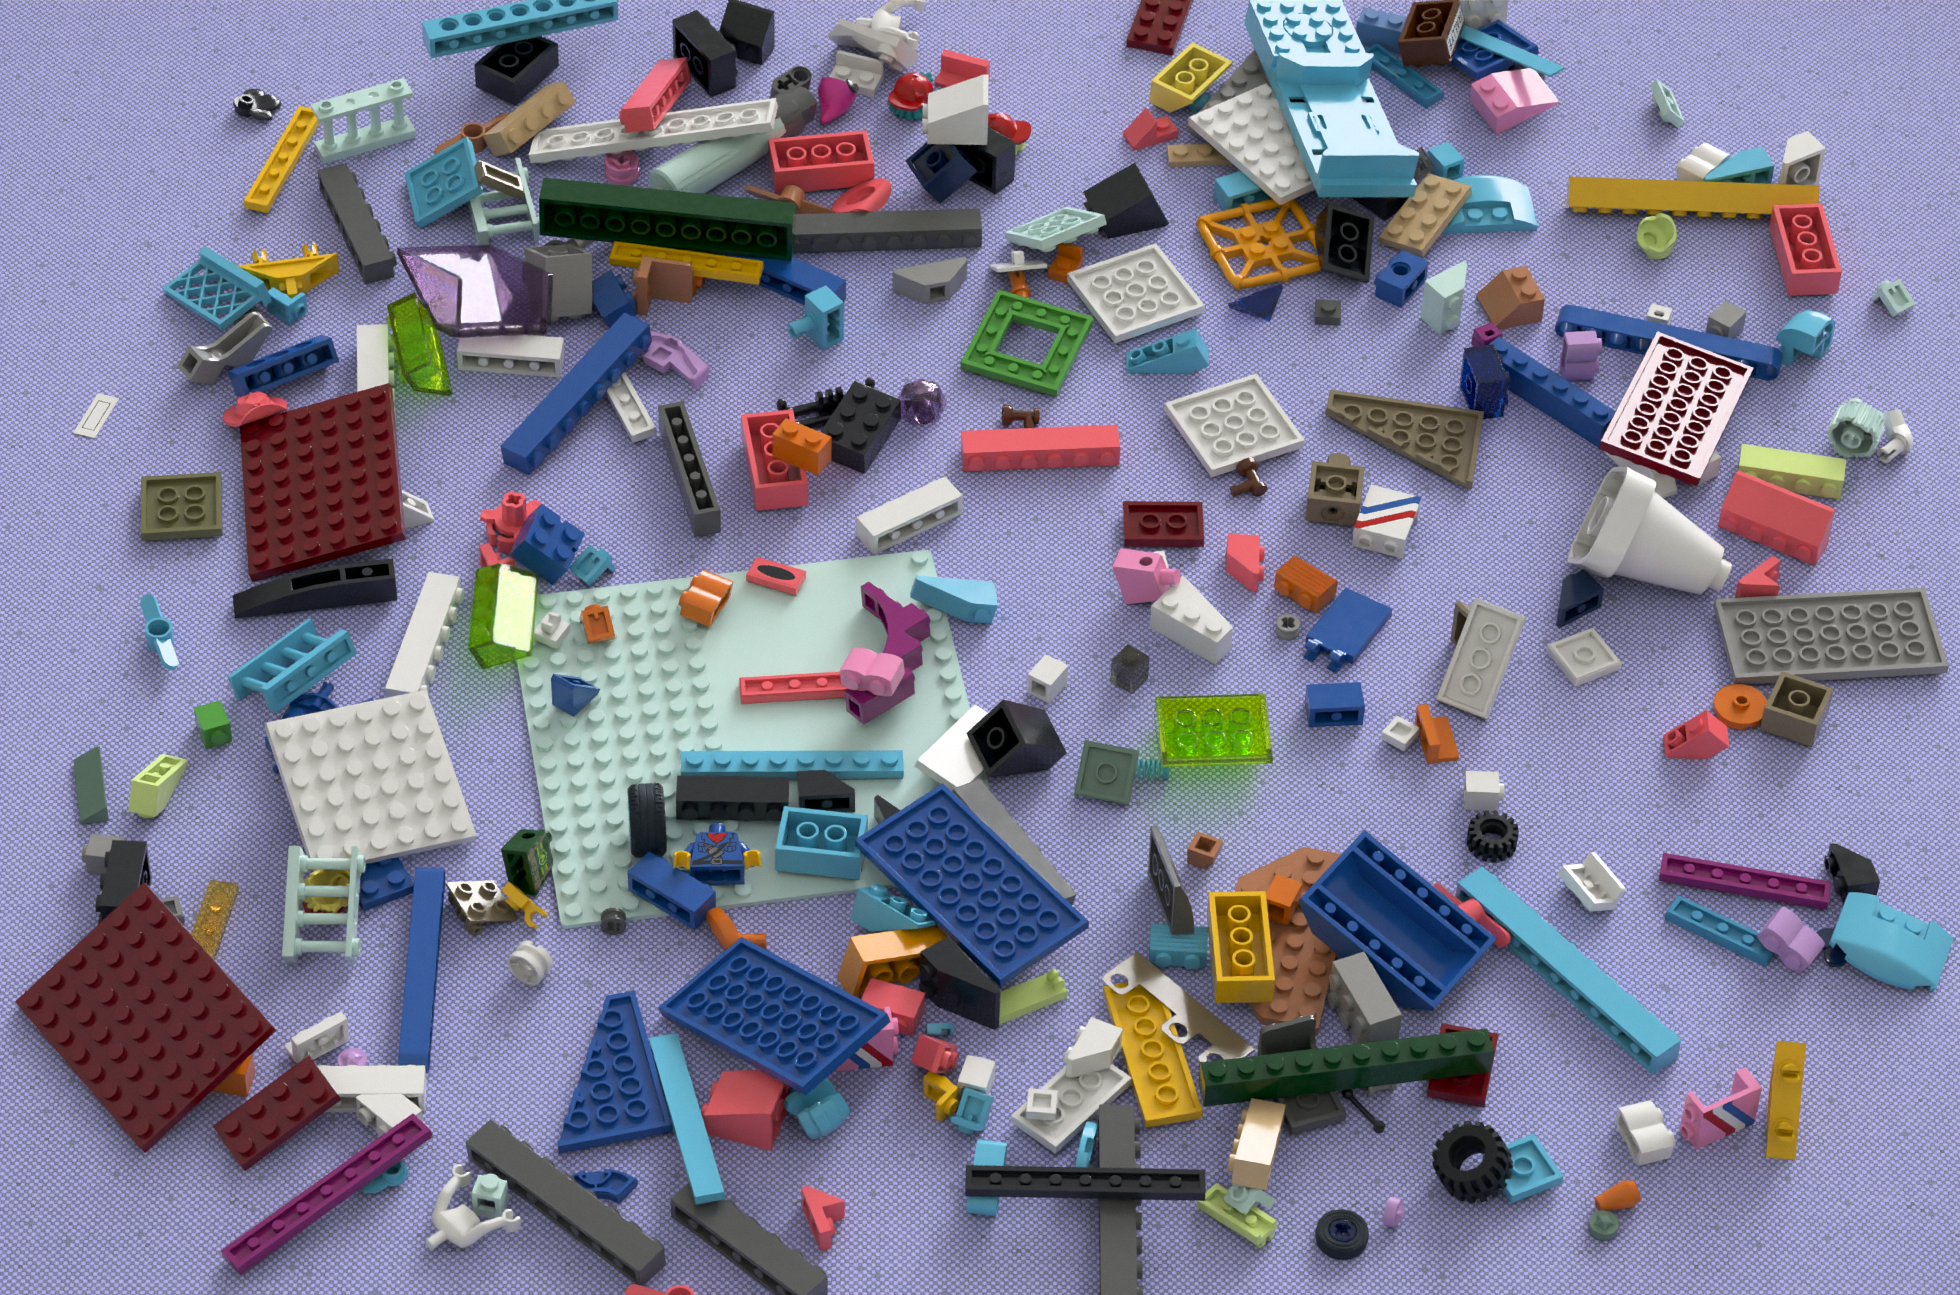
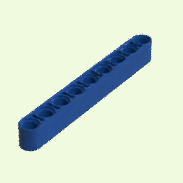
(1637, 335)
(422, 968)

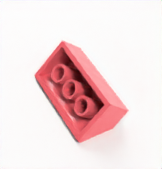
(1776, 518)

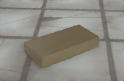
(499, 179)

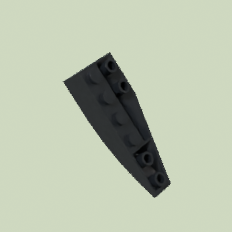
(320, 589)

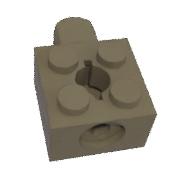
(1335, 486)

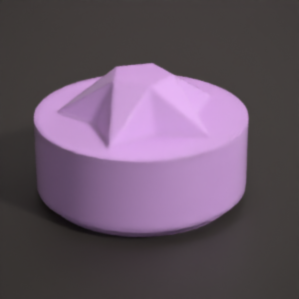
(352, 1056)
(1393, 1212)

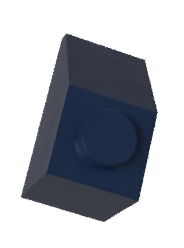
(1578, 597)

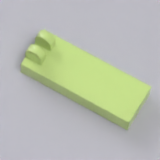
(1031, 996)
(1254, 1226)

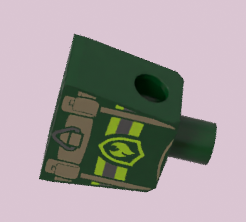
(528, 859)

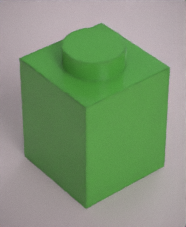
(213, 724)

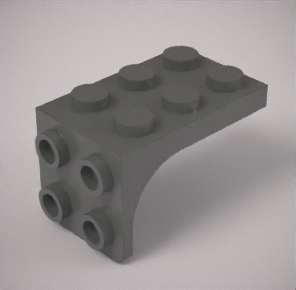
(1308, 1110)

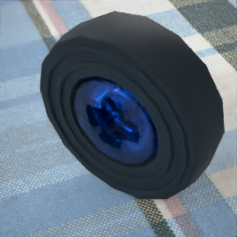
(1342, 1247)

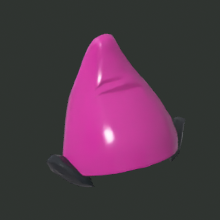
(835, 98)

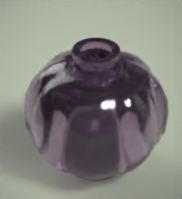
(926, 401)

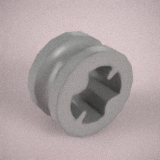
(1287, 633)

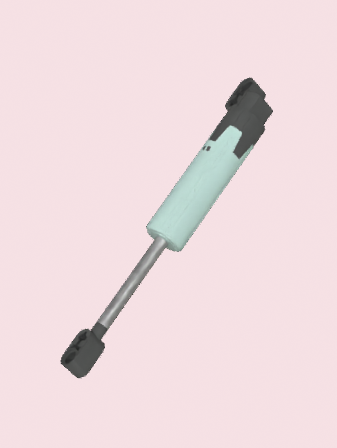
(714, 162)

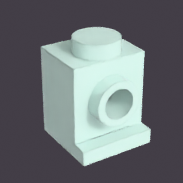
(493, 1189)

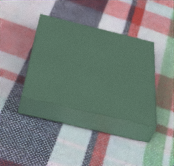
(1106, 772)

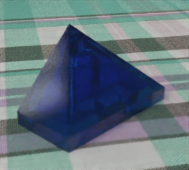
(1260, 303)

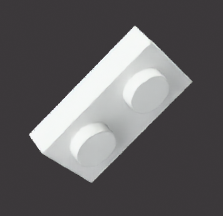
(1593, 883)

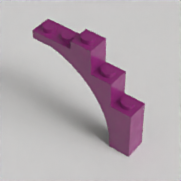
(905, 631)

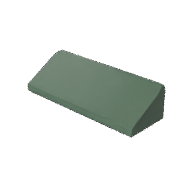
(90, 787)

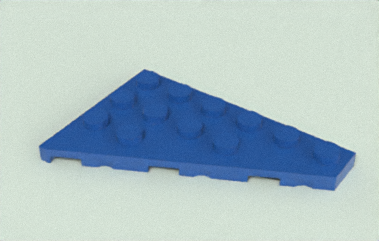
(618, 1084)

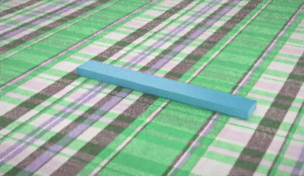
(686, 1119)

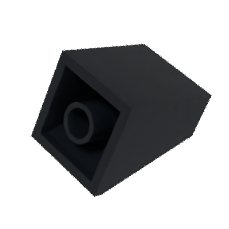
(1125, 203)
(1015, 740)

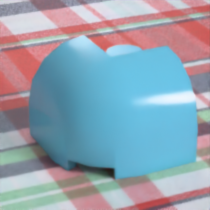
(1806, 333)

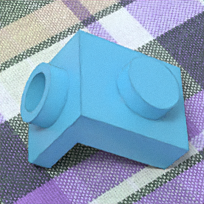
(972, 1111)

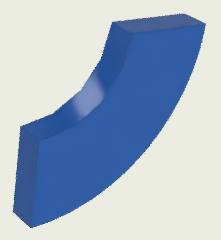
(613, 1182)

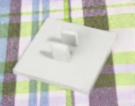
(1018, 263)

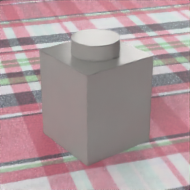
(1726, 320)
(95, 852)

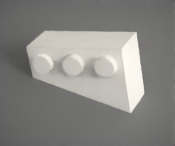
(1191, 622)

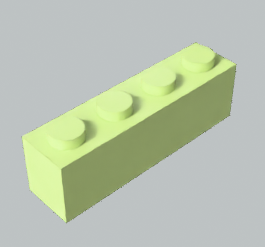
(1794, 470)

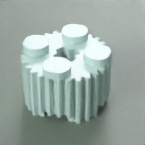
(1856, 429)

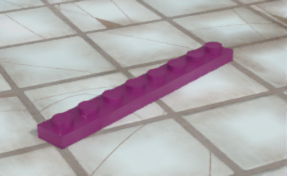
(326, 1194)

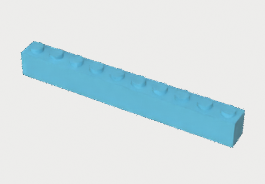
(1573, 974)

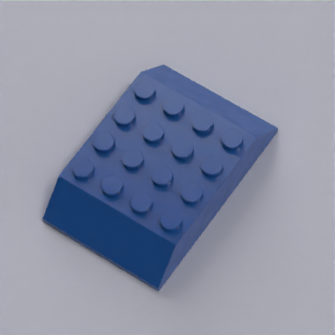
(1400, 921)

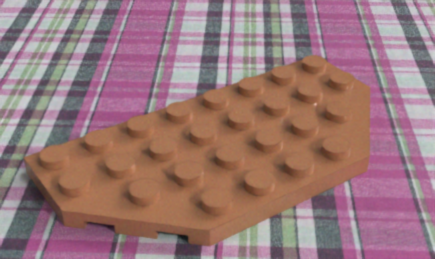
(1299, 957)

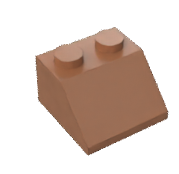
(1512, 299)

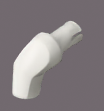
(1898, 436)

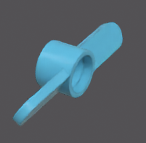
(154, 627)

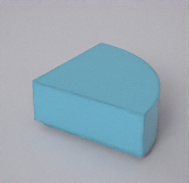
(940, 1028)

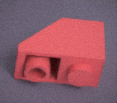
(1243, 559)
(1697, 738)
(935, 1054)

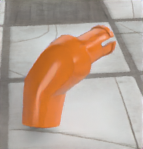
(726, 931)

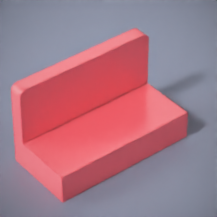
(959, 68)

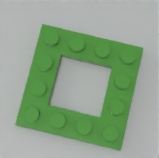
(1047, 378)

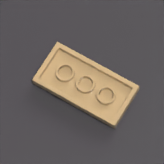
(1425, 215)

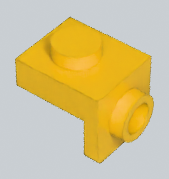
(943, 1093)

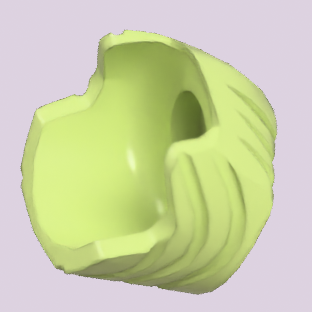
(1657, 236)

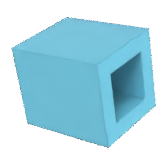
(1447, 161)

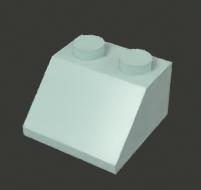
(1444, 298)

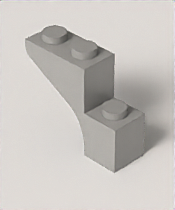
(233, 348)

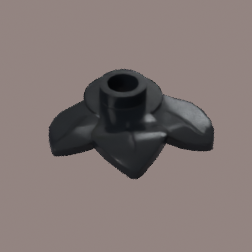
(256, 104)

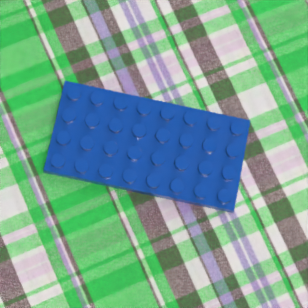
(972, 884)
(774, 1015)

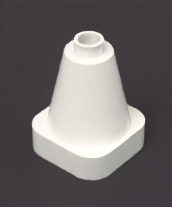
(1645, 538)

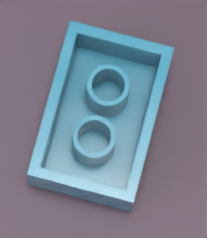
(820, 842)

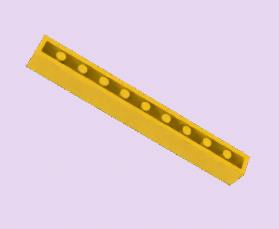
(1684, 196)

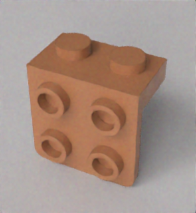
(663, 281)

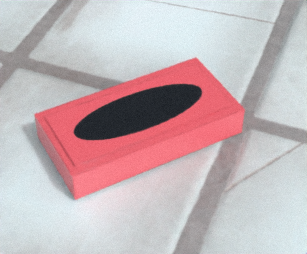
(776, 576)

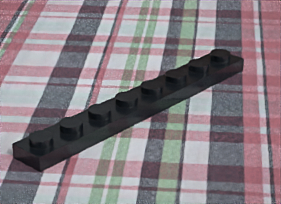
(1085, 1183)

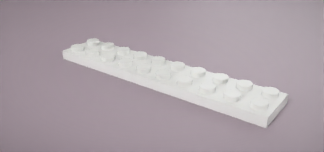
(675, 128)

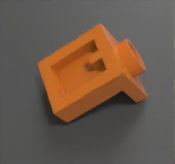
(1067, 260)
(597, 624)

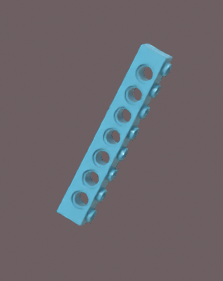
(512, 23)

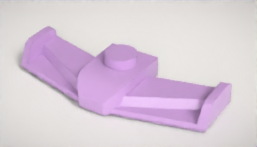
(671, 352)

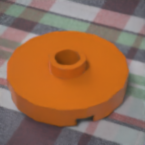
(1739, 706)

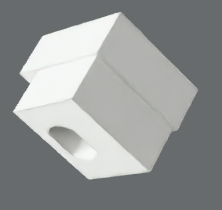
(1659, 314)

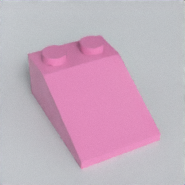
(1511, 98)

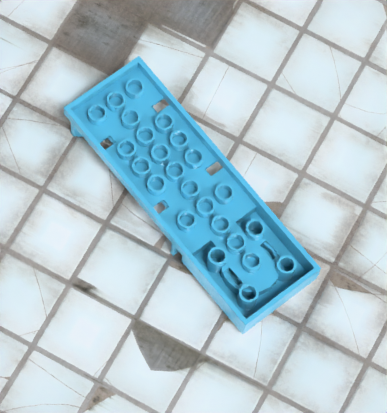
(1317, 57)

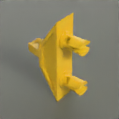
(294, 274)
(1785, 1100)

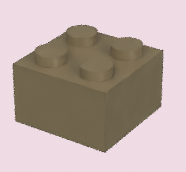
(1796, 709)

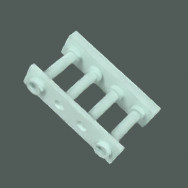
(370, 137)
(481, 215)
(298, 891)

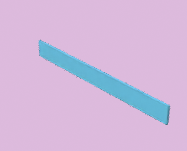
(1510, 52)

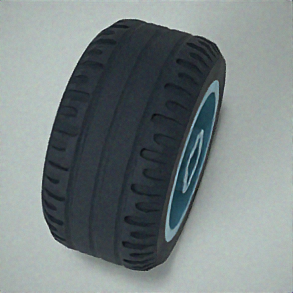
(647, 819)

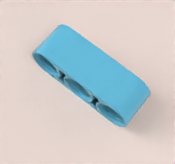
(991, 1154)

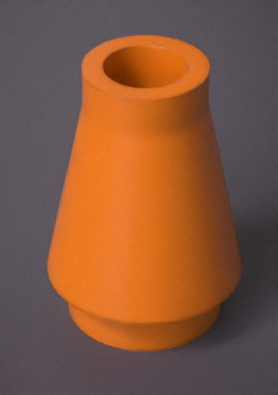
(1620, 1196)

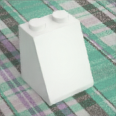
(958, 113)

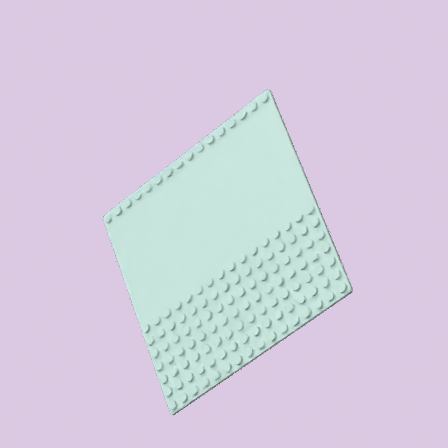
(677, 689)

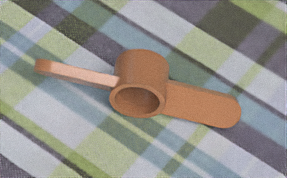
(474, 133)
(790, 194)

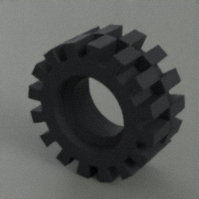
(1492, 824)

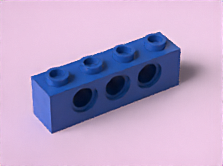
(283, 366)

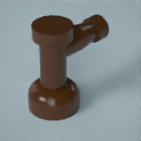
(1029, 417)
(1248, 468)

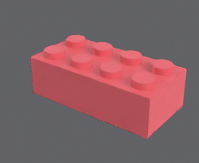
(821, 161)
(1805, 249)
(772, 481)

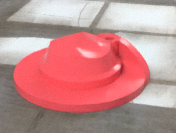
(864, 197)
(253, 408)

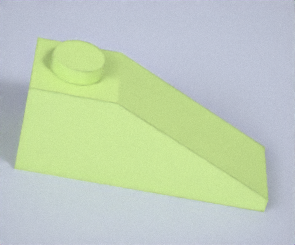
(155, 785)

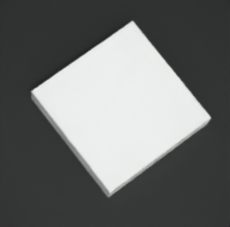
(1584, 657)

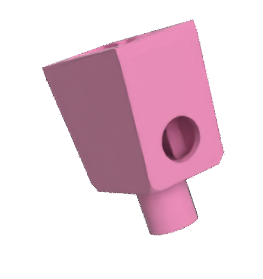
(1143, 575)

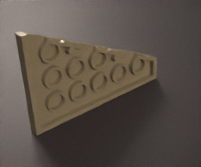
(1429, 434)

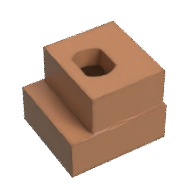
(1203, 850)

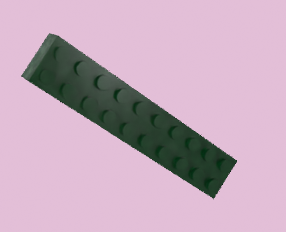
(667, 219)

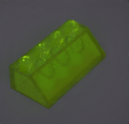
(418, 347)
(502, 614)

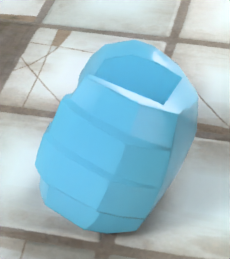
(819, 1110)

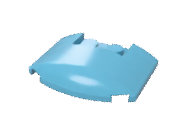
(1493, 206)
(1890, 943)

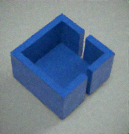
(546, 544)

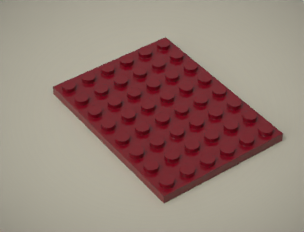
(321, 482)
(145, 1017)

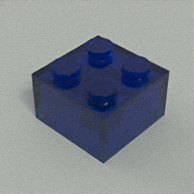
(1484, 380)

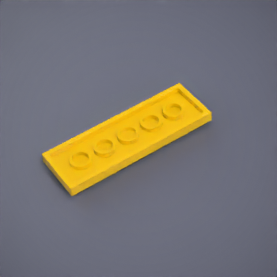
(1153, 1058)

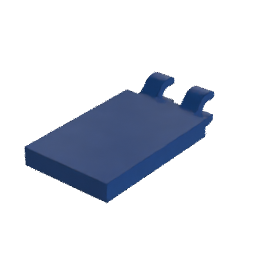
(1346, 628)

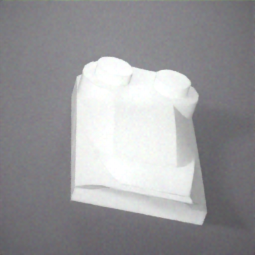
(877, 43)

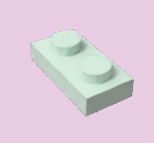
(1667, 104)

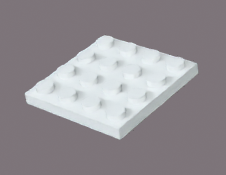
(1135, 293)
(1234, 424)

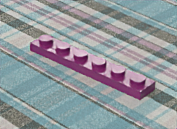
(1745, 881)

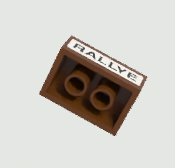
(1431, 33)

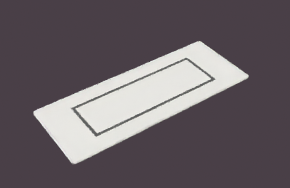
(96, 415)

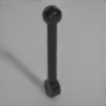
(1379, 1126)

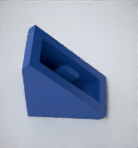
(571, 693)

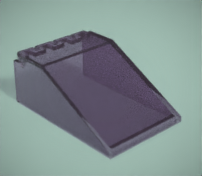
(479, 290)

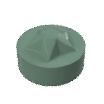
(1603, 1225)

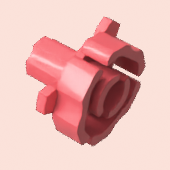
(507, 520)

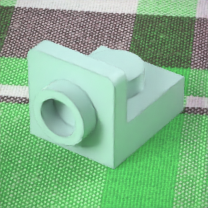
(1894, 297)
(1245, 1197)

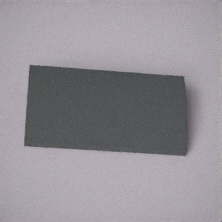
(1168, 886)

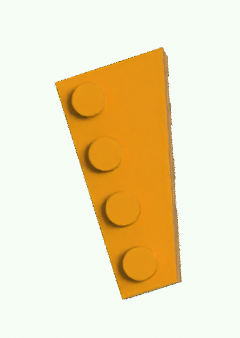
(885, 956)

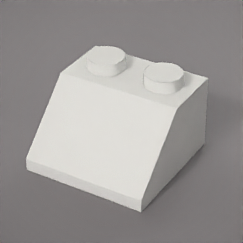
(1802, 160)

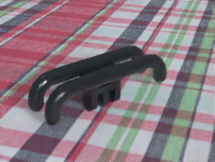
(822, 406)

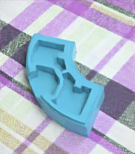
(1087, 1145)

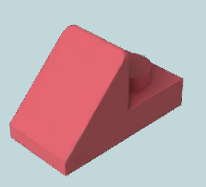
(1149, 131)
(1760, 580)
(821, 1212)

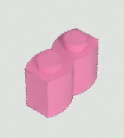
(872, 672)

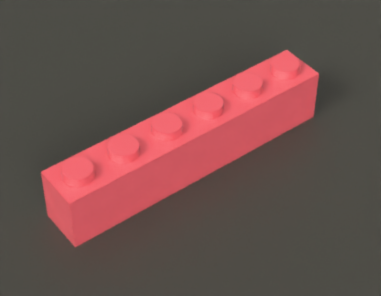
(655, 95)
(1040, 448)

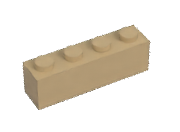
(529, 119)
(1256, 1144)

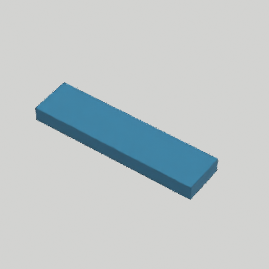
(1404, 77)
(1718, 930)

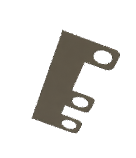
(1187, 1009)

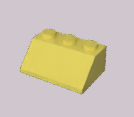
(1187, 77)

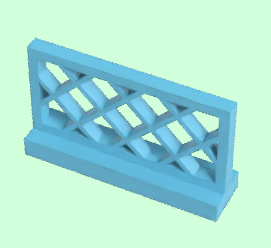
(230, 277)

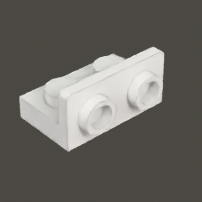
(862, 70)
(319, 1038)

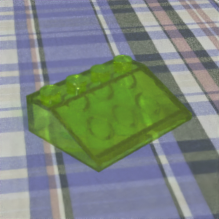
(1212, 730)

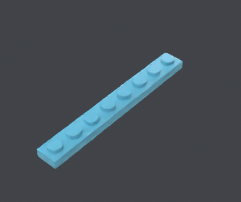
(841, 764)

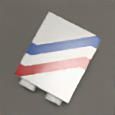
(1386, 521)

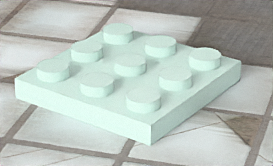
(1055, 228)

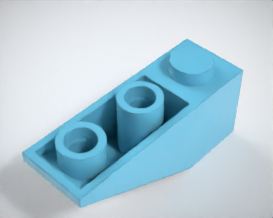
(1173, 355)
(882, 911)

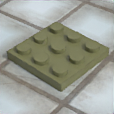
(181, 506)

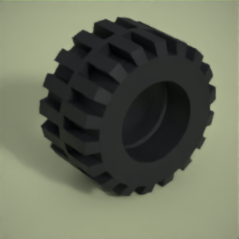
(1460, 1145)

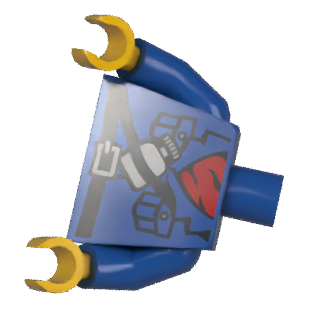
(717, 857)

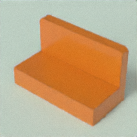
(1435, 736)

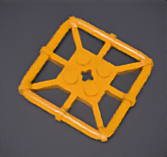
(1250, 242)

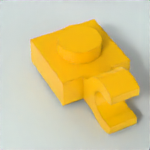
(518, 900)

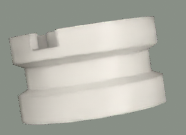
(530, 963)

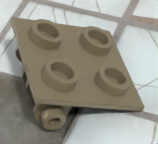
(479, 903)

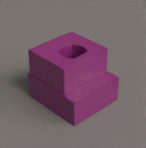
(1485, 335)

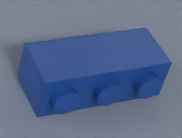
(671, 890)

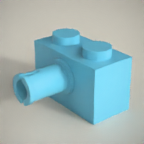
(822, 318)

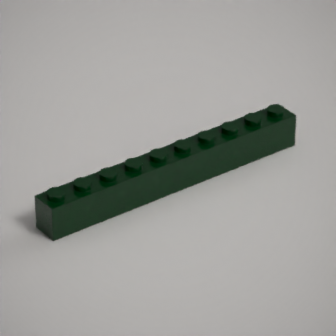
(1345, 1067)

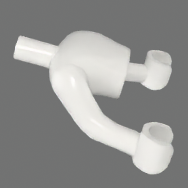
(886, 22)
(461, 1224)

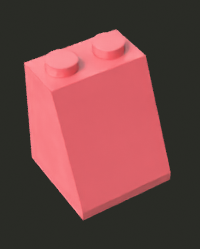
(746, 1108)

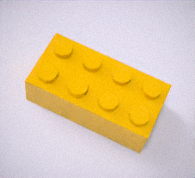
(1240, 947)

